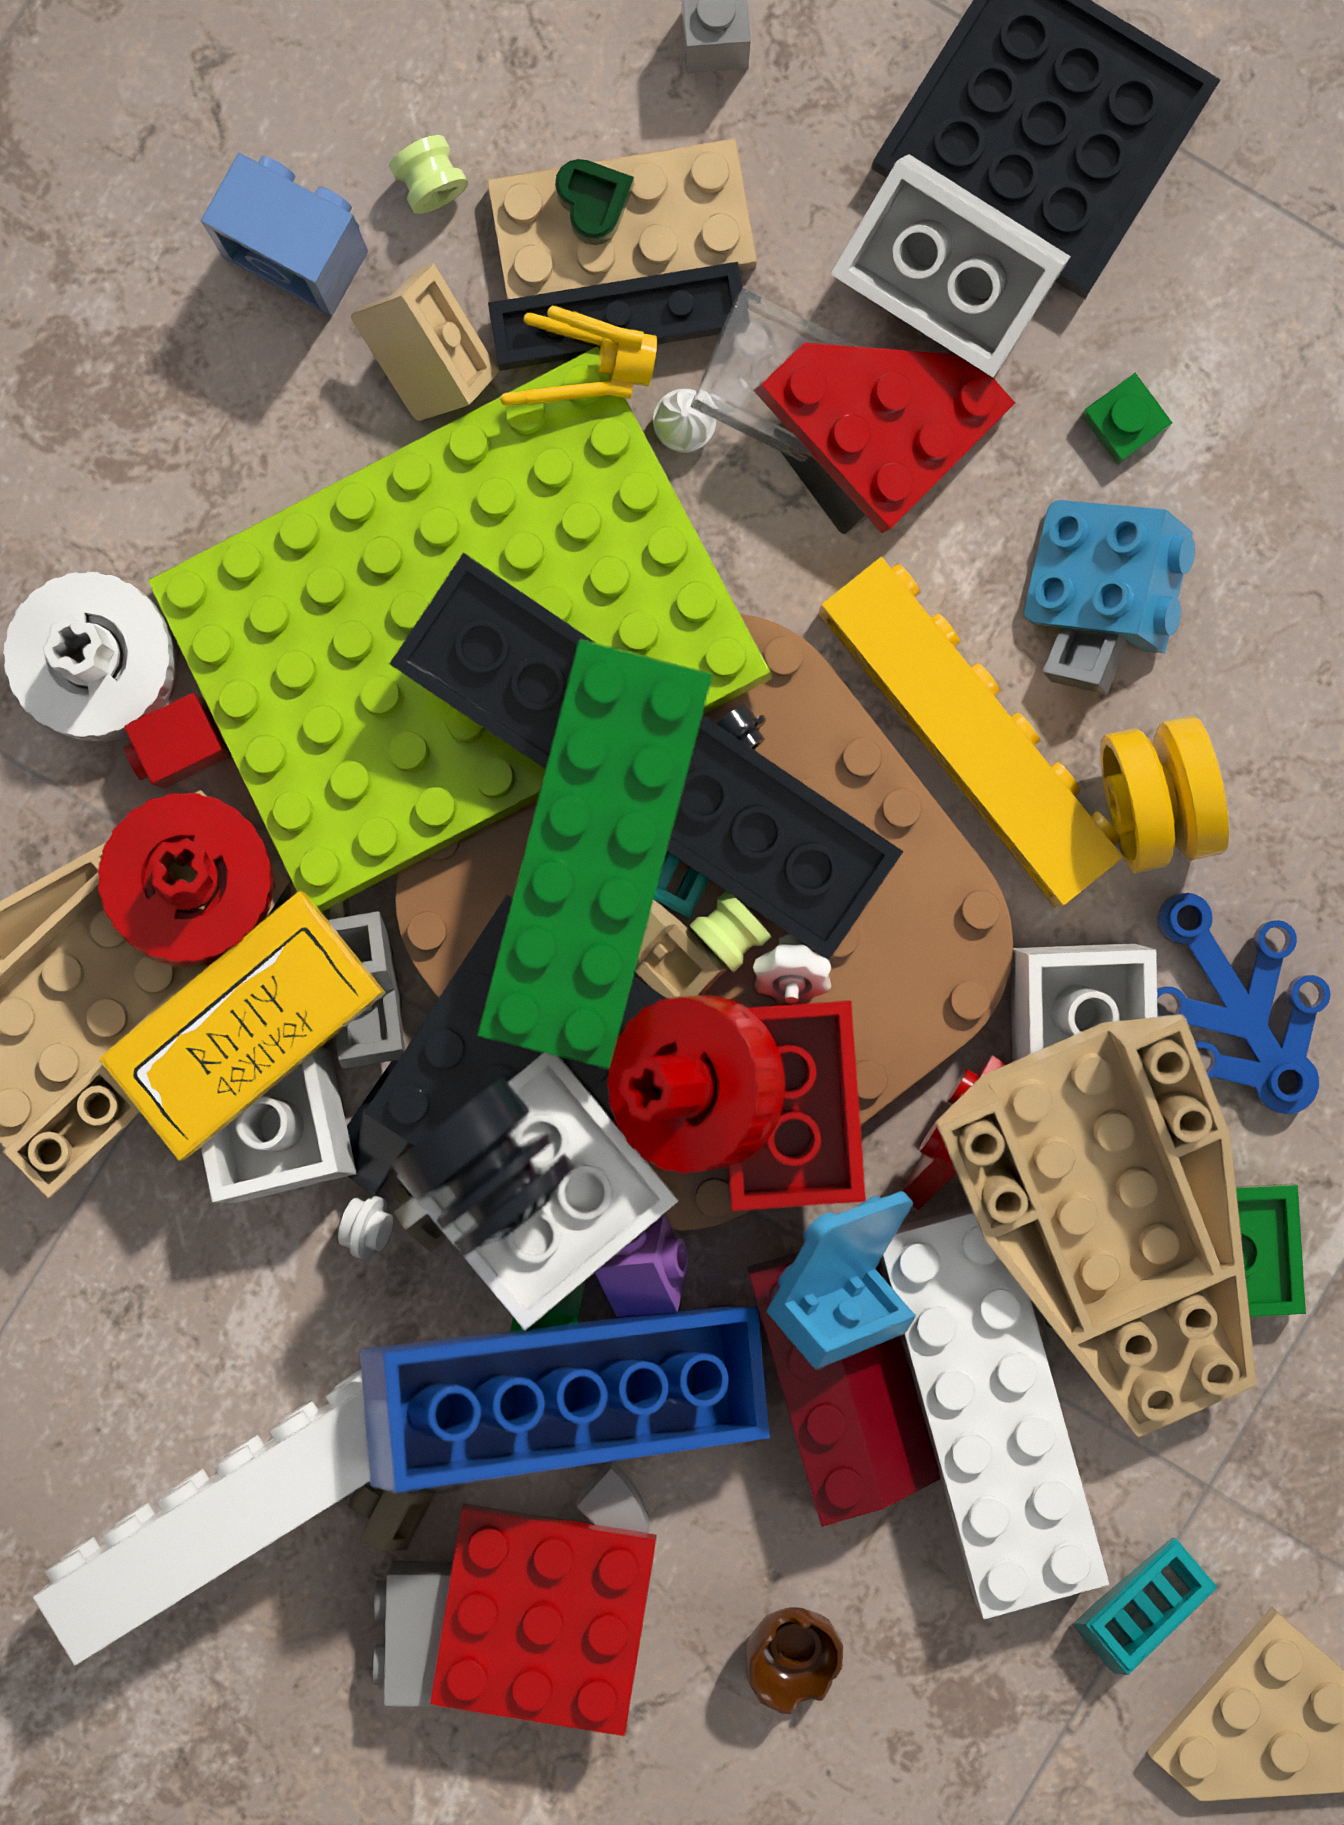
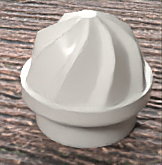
(681, 426)

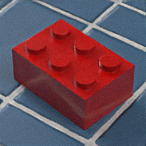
(817, 1140)

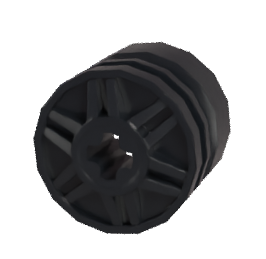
(484, 1167)

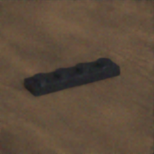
(663, 305)

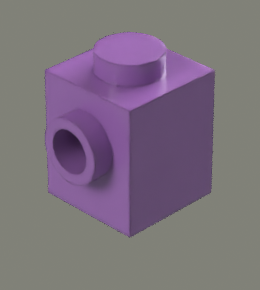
(646, 1273)

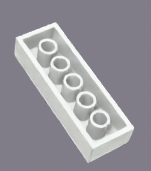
(992, 1418)
(208, 1523)

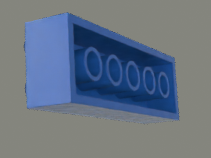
(562, 1396)

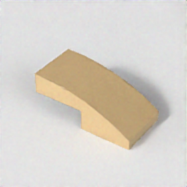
(675, 958)

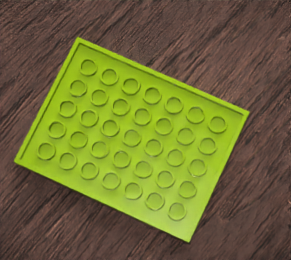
(313, 603)

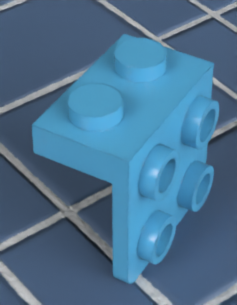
(1111, 571)
(832, 1294)

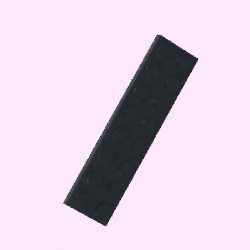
(738, 812)

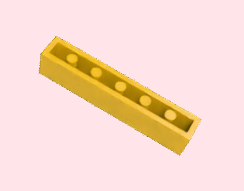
(970, 732)

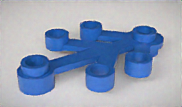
(1248, 1012)

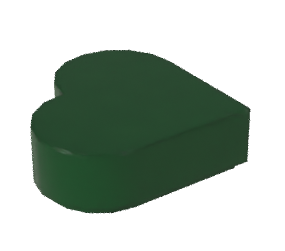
(594, 198)

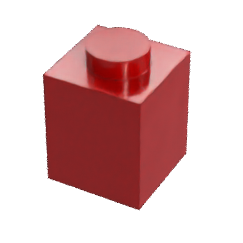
(175, 742)

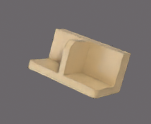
(426, 345)

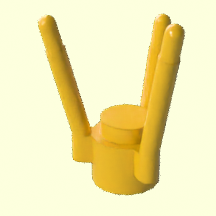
(623, 355)

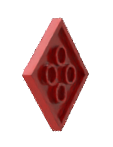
(543, 1619)

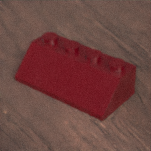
(850, 1418)

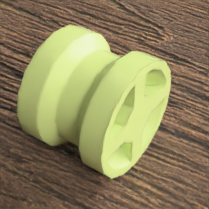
(428, 174)
(730, 930)

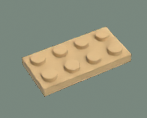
(680, 216)

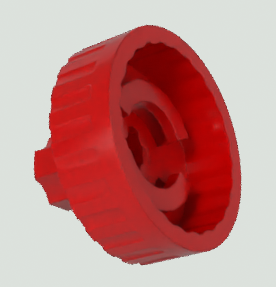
(141, 892)
(664, 1081)

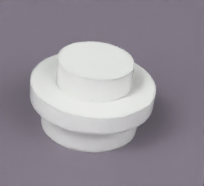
(365, 1226)

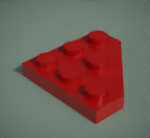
(883, 418)

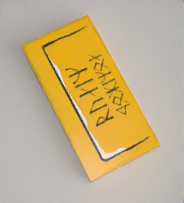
(241, 1025)

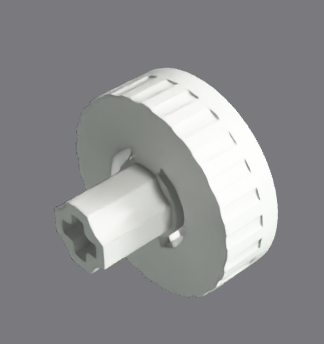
(52, 628)

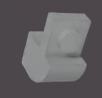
(378, 1031)

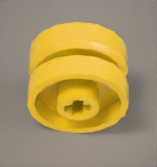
(1164, 793)

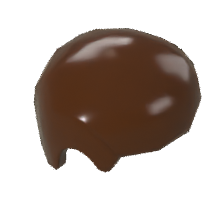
(793, 1658)

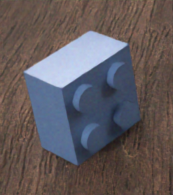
(286, 232)

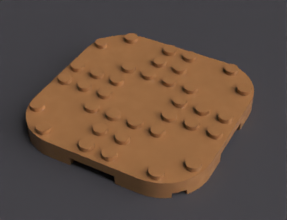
(916, 963)

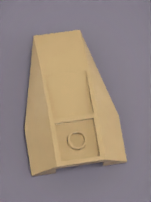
(64, 1002)
(1116, 1211)

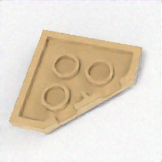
(1261, 1722)

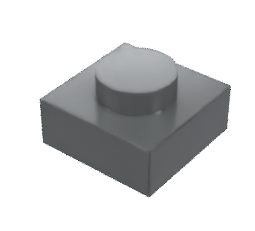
(1085, 659)

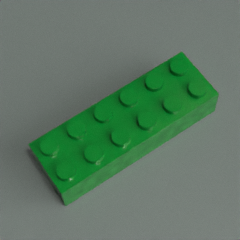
(595, 853)

